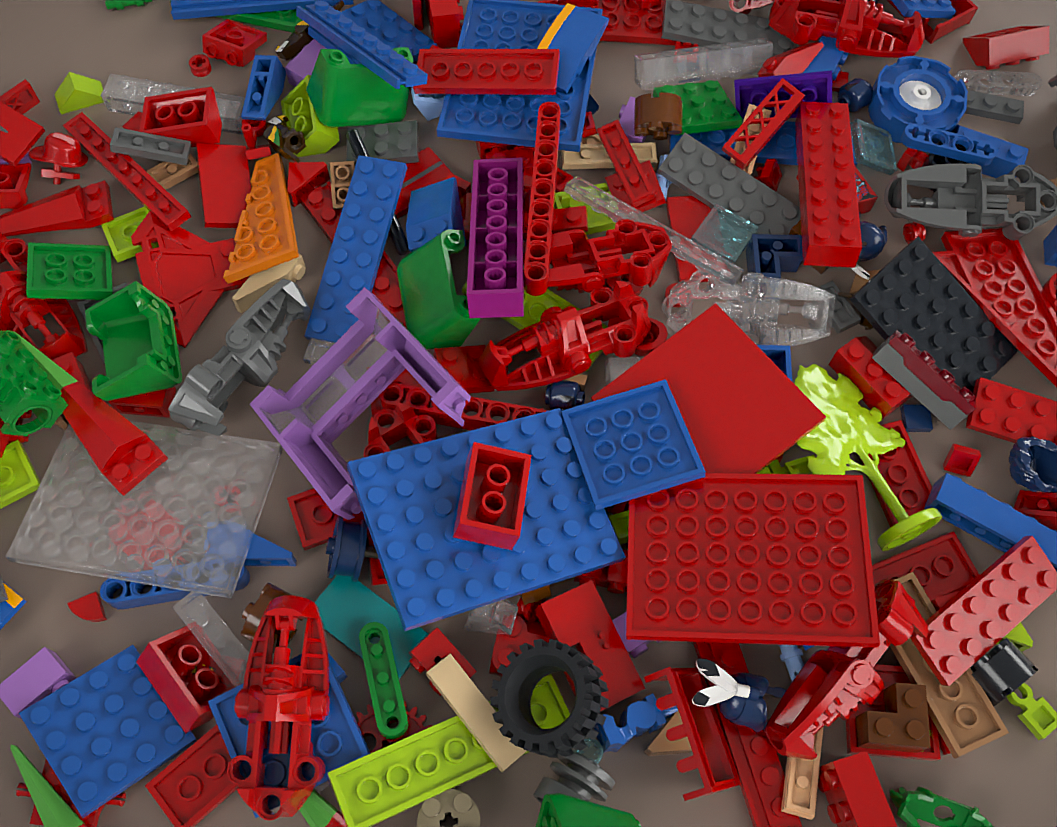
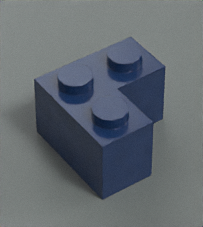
(774, 254)

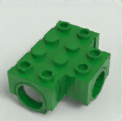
(25, 388)

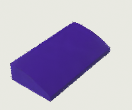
(814, 85)

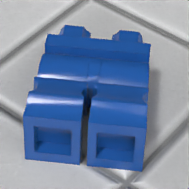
(632, 723)

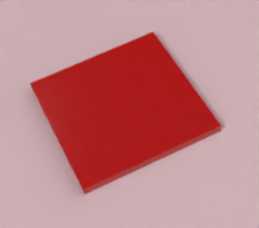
(727, 392)

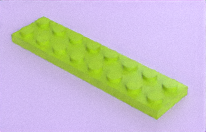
(426, 764)

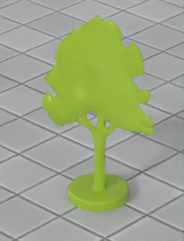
(857, 430)

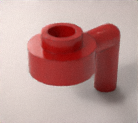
(253, 129)

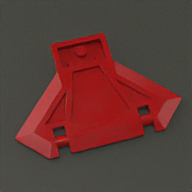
(183, 272)

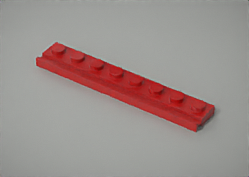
(386, 285)
(751, 751)

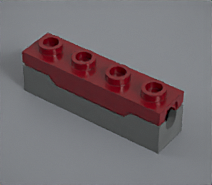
(924, 379)

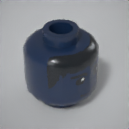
(855, 93)
(564, 395)

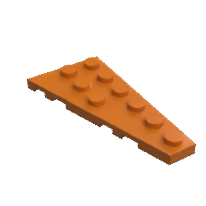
(266, 226)

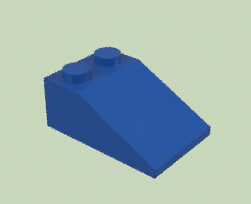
(432, 212)

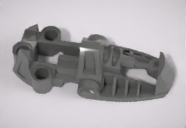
(968, 201)
(250, 356)

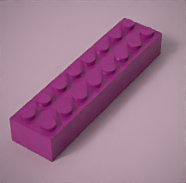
(496, 239)

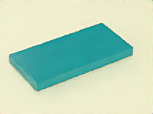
(351, 605)

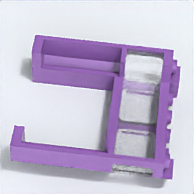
(342, 388)

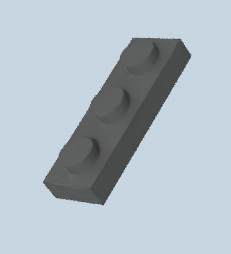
(994, 107)
(150, 146)

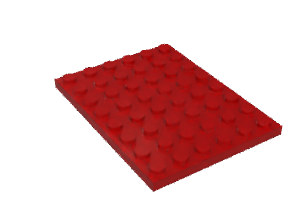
(753, 562)

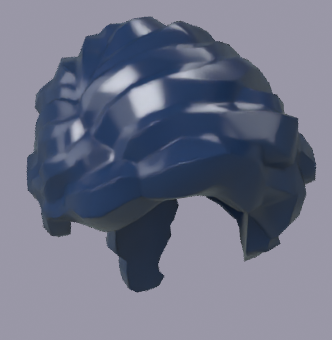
(1034, 464)

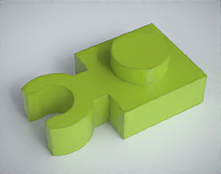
(1036, 714)

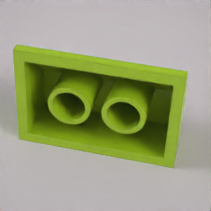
(303, 118)

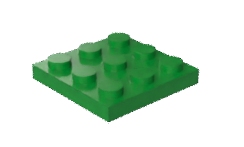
(704, 107)
(68, 271)

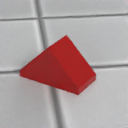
(304, 178)

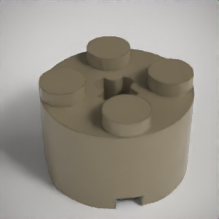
(452, 803)

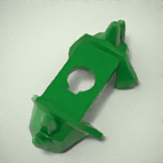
(922, 803)

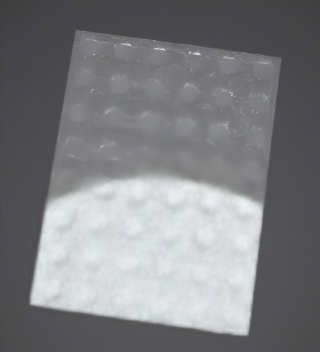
(173, 530)

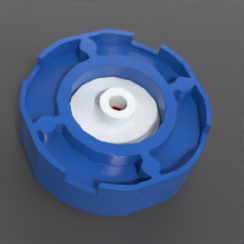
(917, 93)

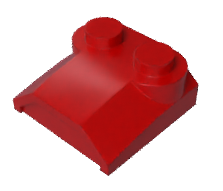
(13, 185)
(521, 633)

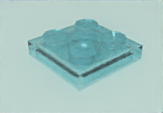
(873, 147)
(724, 233)

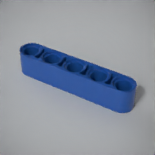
(133, 597)

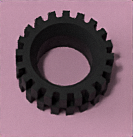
(516, 692)

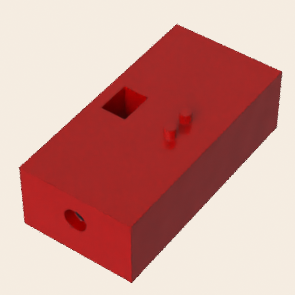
(585, 625)

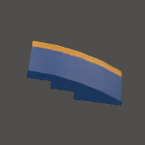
(576, 36)

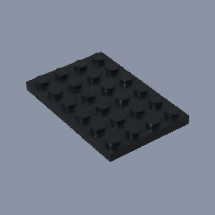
(929, 304)

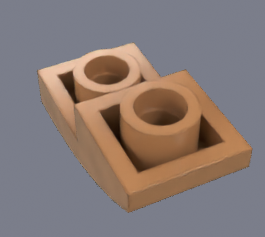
(340, 178)

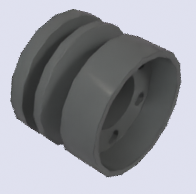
(576, 779)

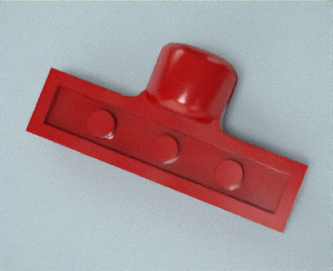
(563, 219)

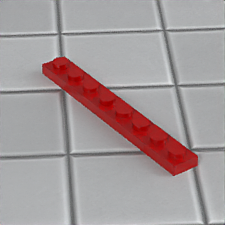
(128, 172)

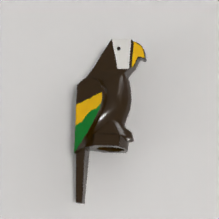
(299, 38)
(284, 138)

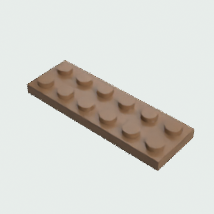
(959, 710)

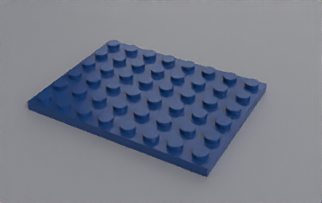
(513, 117)
(412, 512)

